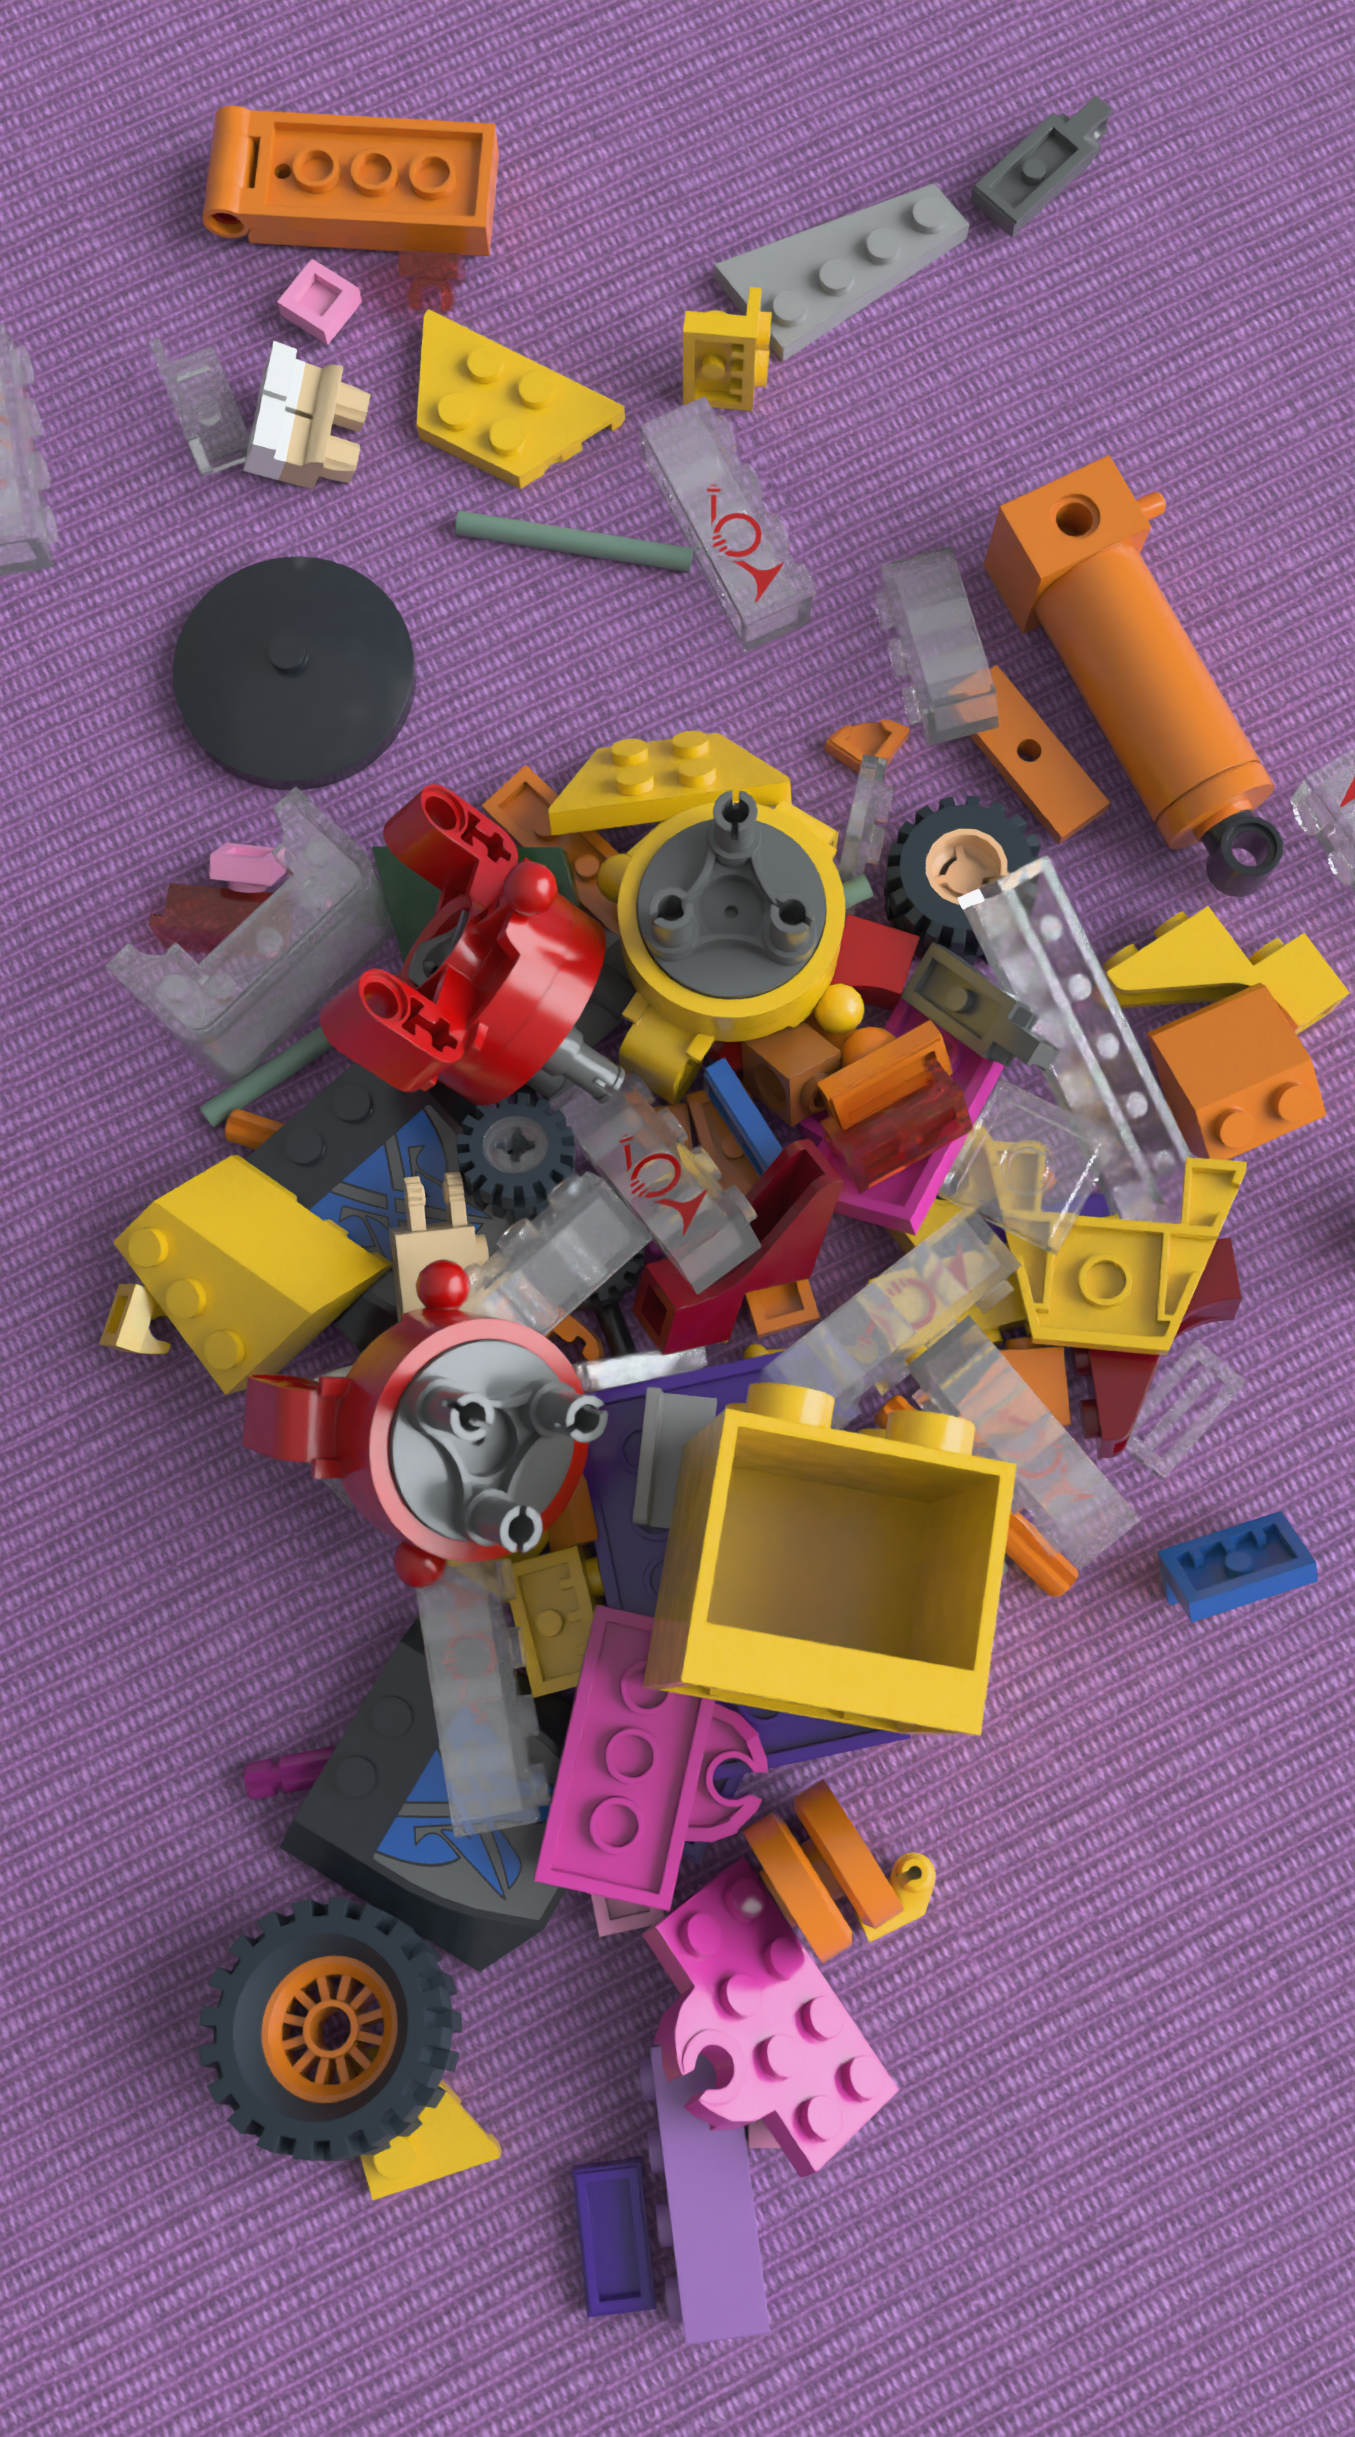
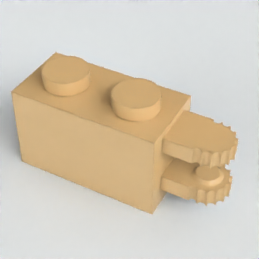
(423, 1243)

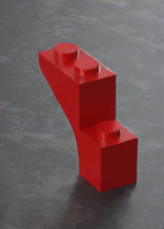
(869, 959)

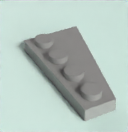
(842, 265)

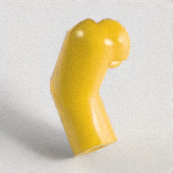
(913, 1883)

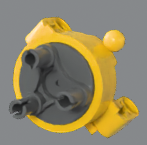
(727, 934)

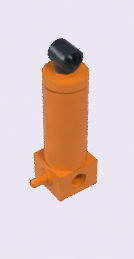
(1076, 569)

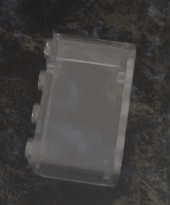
(277, 961)

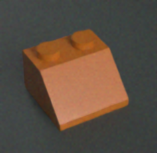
(1235, 1075)

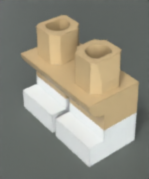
(295, 422)

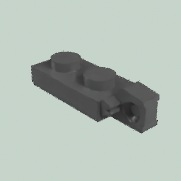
(1041, 166)
(977, 1010)

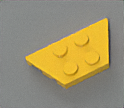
(502, 406)
(659, 779)

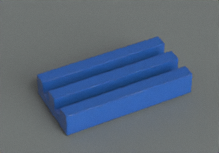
(741, 1116)

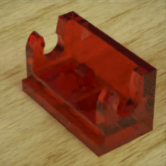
(900, 1131)

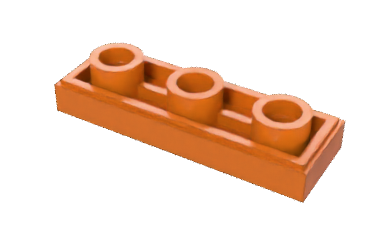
(1054, 783)

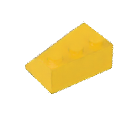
(245, 1269)

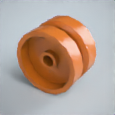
(821, 1871)

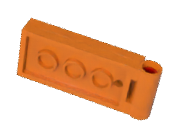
(352, 181)

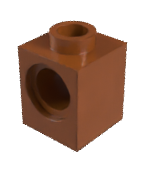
(786, 1070)

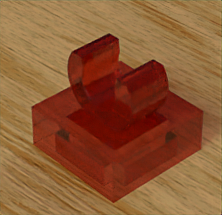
(431, 270)

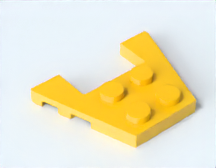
(1126, 1279)

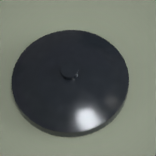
(294, 673)

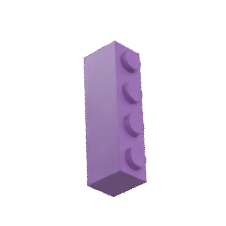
(706, 2213)

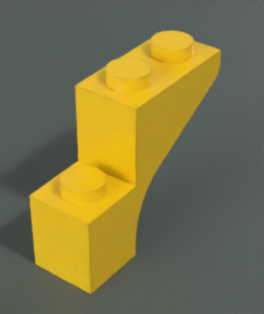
(1202, 963)

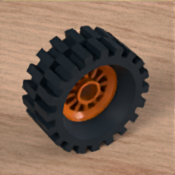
(258, 2004)

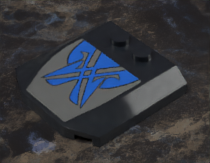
(349, 1164)
(386, 1826)

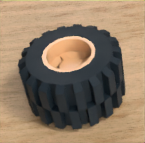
(946, 858)

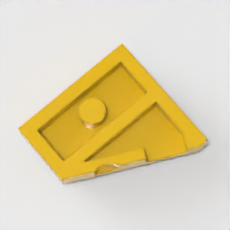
(439, 2147)

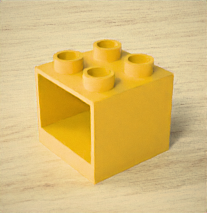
(833, 1566)

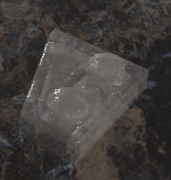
(870, 804)

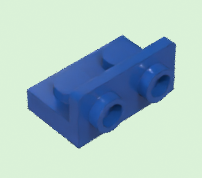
(1235, 1567)

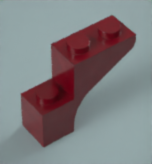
(793, 1214)
(1122, 1379)

